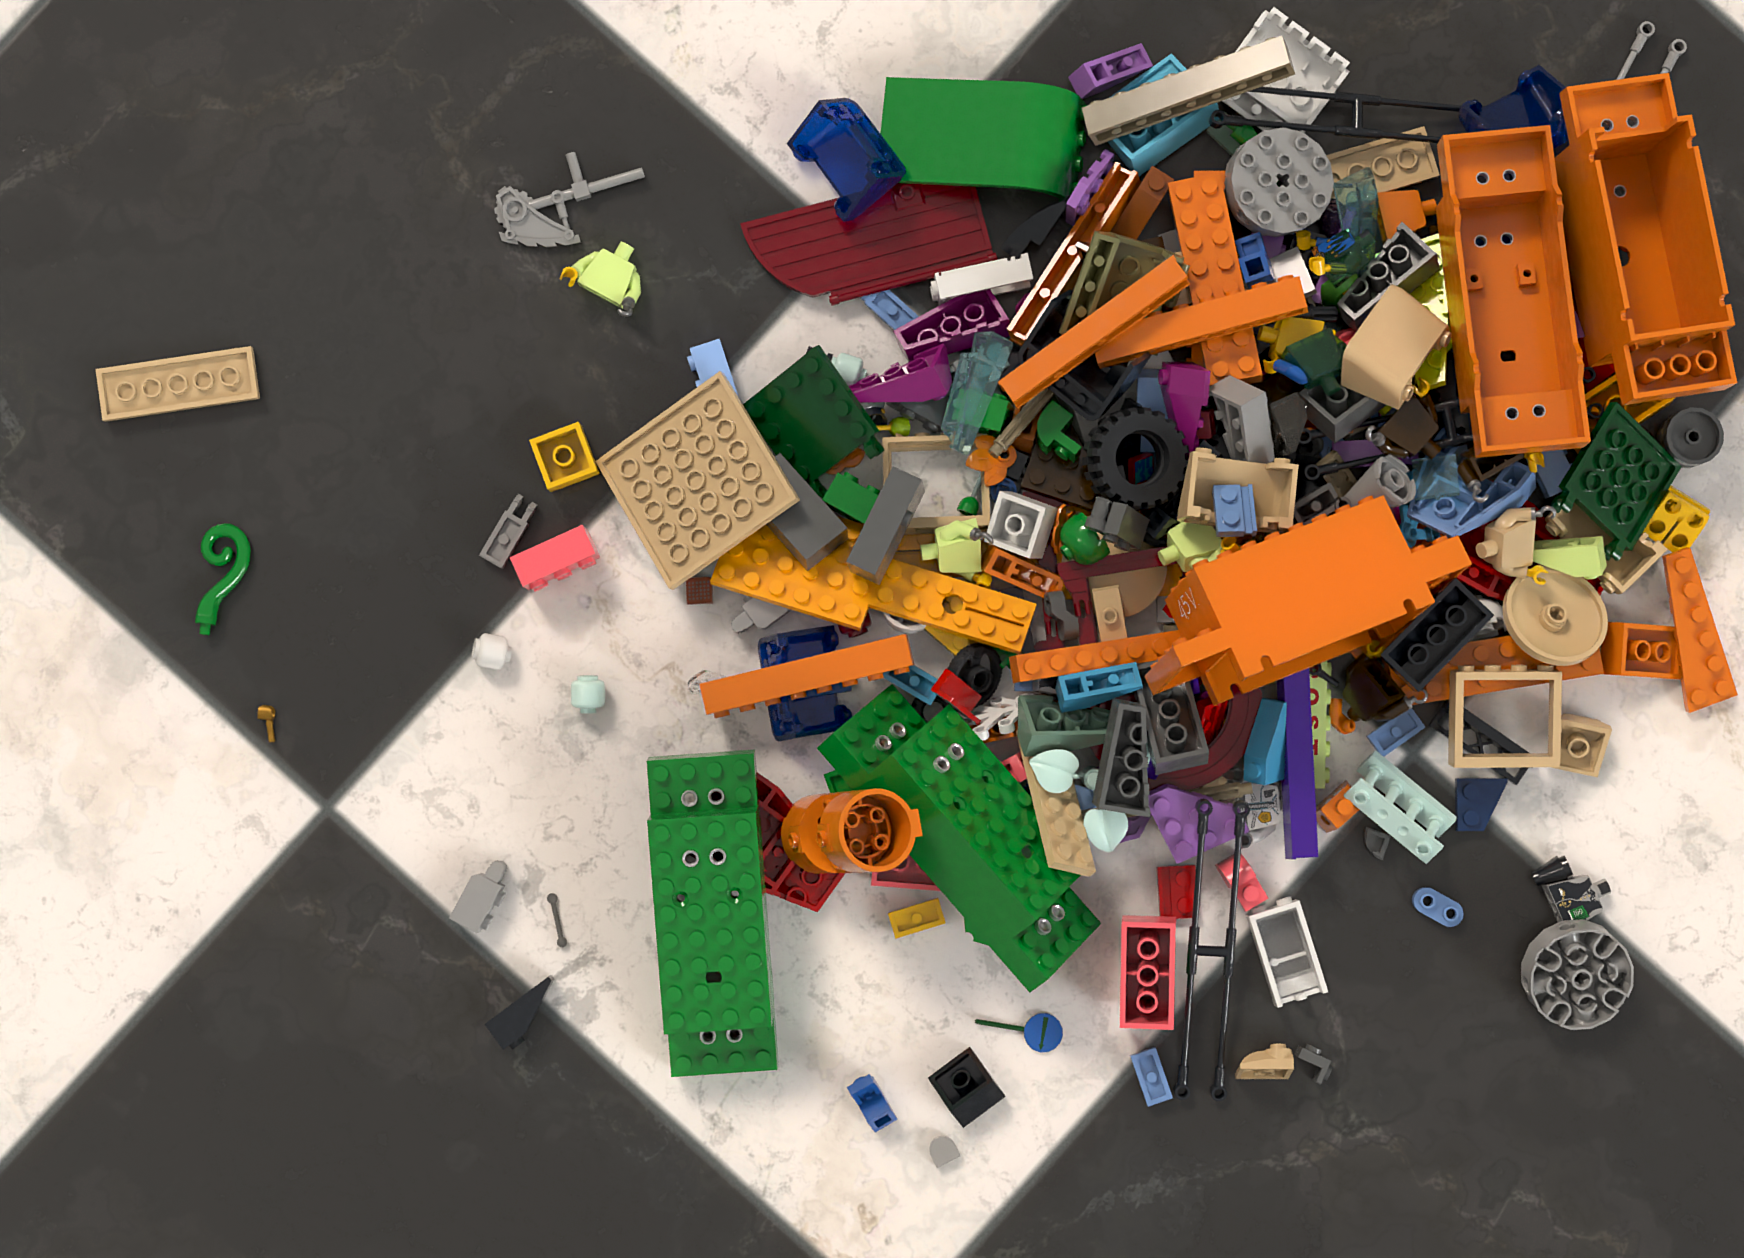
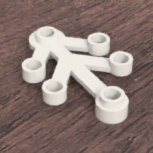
(991, 715)

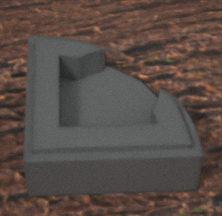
(1376, 842)

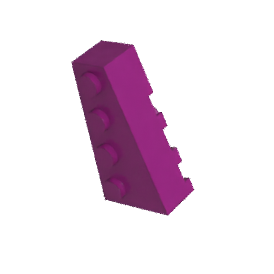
(953, 324)

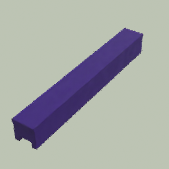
(1299, 778)

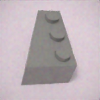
(1244, 419)

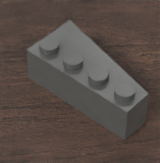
(1402, 262)
(1124, 762)

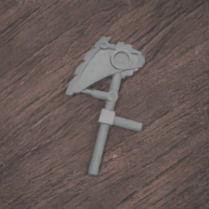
(530, 227)

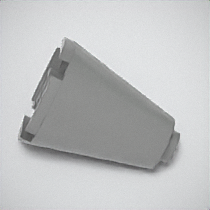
(1387, 478)

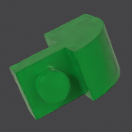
(1051, 429)

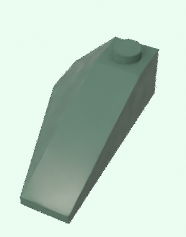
(1046, 728)

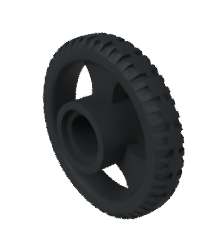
(968, 668)

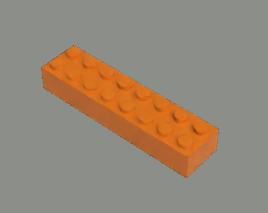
(1214, 269)
(1493, 651)

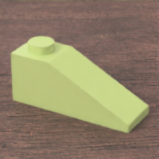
(1572, 556)

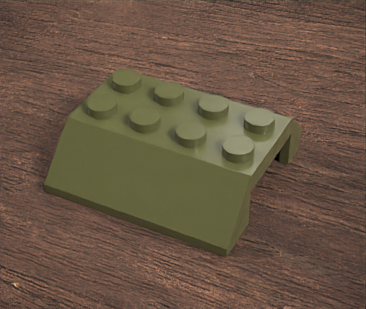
(1110, 268)

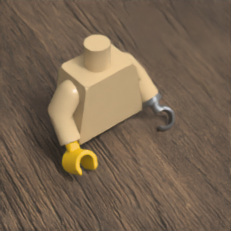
(1510, 543)

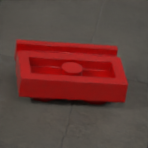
(1211, 717)
(1176, 890)

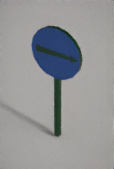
(1041, 1031)

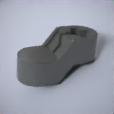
(1056, 609)

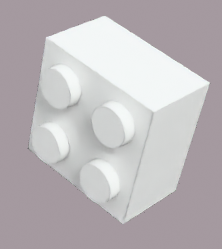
(1021, 524)

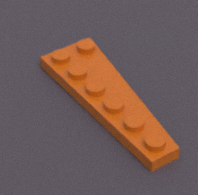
(1700, 652)

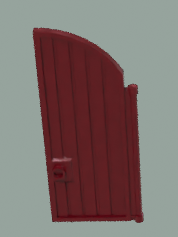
(888, 246)

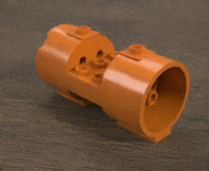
(850, 831)

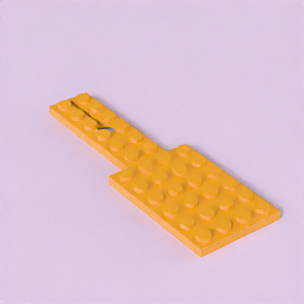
(831, 592)

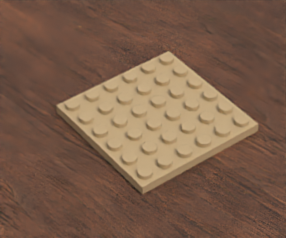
(697, 480)

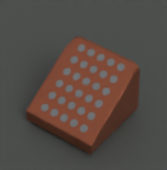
(699, 591)

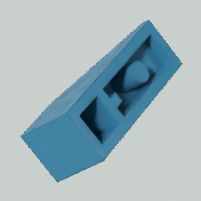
(914, 682)
(1096, 686)
(1266, 746)

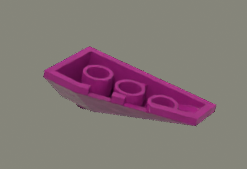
(915, 381)
(1184, 393)

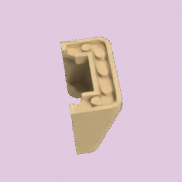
(1392, 348)
(1272, 486)
(1618, 574)

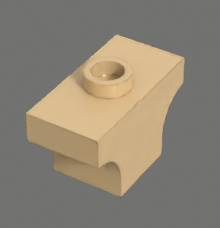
(1110, 613)

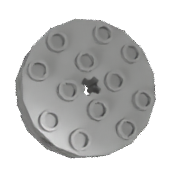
(1303, 188)
(1577, 974)

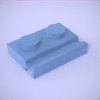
(1234, 510)

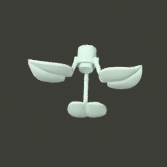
(1056, 773)

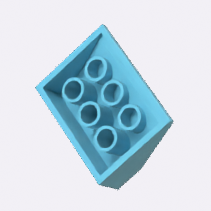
(1153, 144)

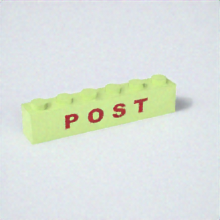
(1320, 724)

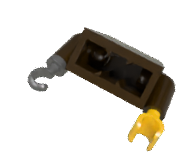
(1409, 427)
(1474, 470)
(1373, 691)

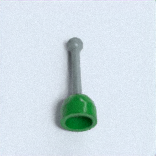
(969, 505)

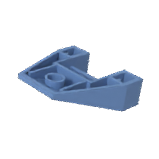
(1461, 513)

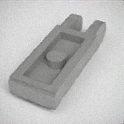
(507, 533)

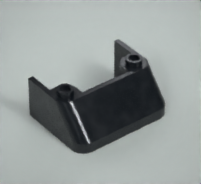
(1086, 386)

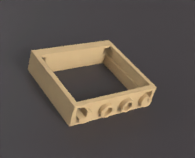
(925, 442)
(1504, 760)

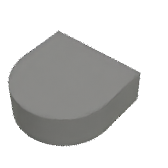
(943, 1150)

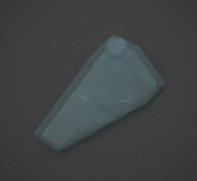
(1358, 206)

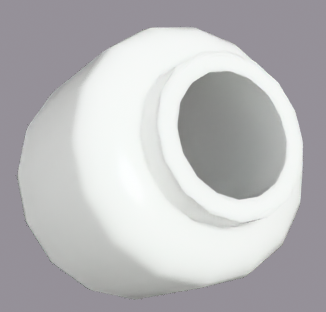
(491, 651)

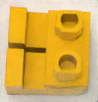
(1677, 520)

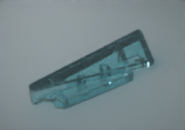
(973, 388)

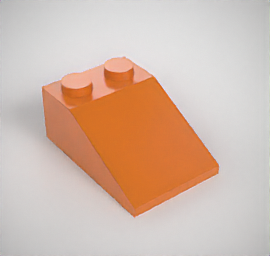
(1640, 651)

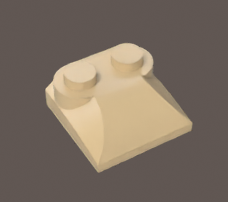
(1583, 744)
(1267, 1064)

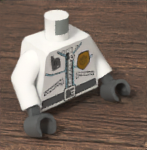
(1264, 809)

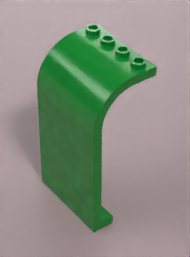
(985, 133)

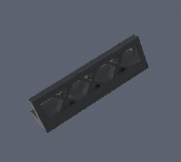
(1486, 731)

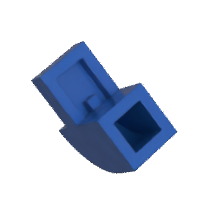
(1254, 260)
(872, 1102)

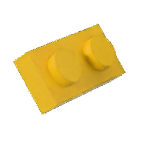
(916, 918)

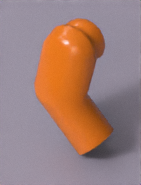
(1338, 719)

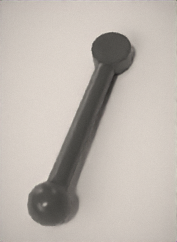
(552, 898)

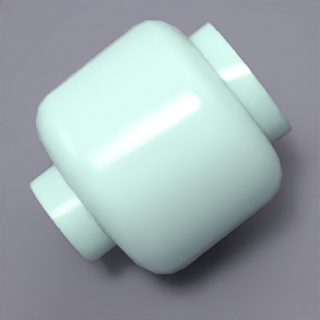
(849, 368)
(587, 693)

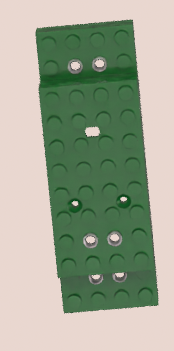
(975, 827)
(711, 925)

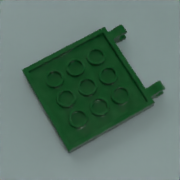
(812, 418)
(1618, 479)

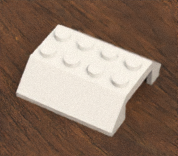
(1312, 70)

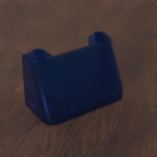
(1532, 104)
(848, 153)
(804, 715)

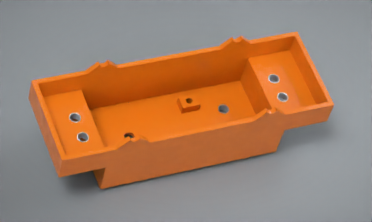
(1503, 306)

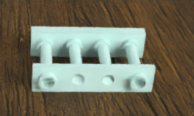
(1408, 796)

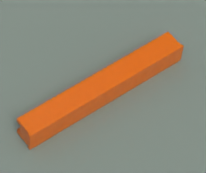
(1066, 265)
(1094, 332)

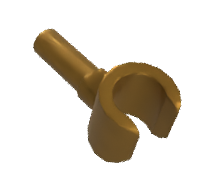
(268, 713)

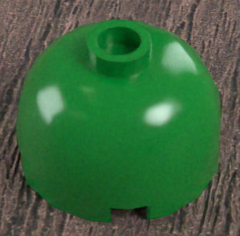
(1080, 542)

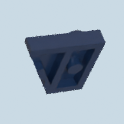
(1476, 801)

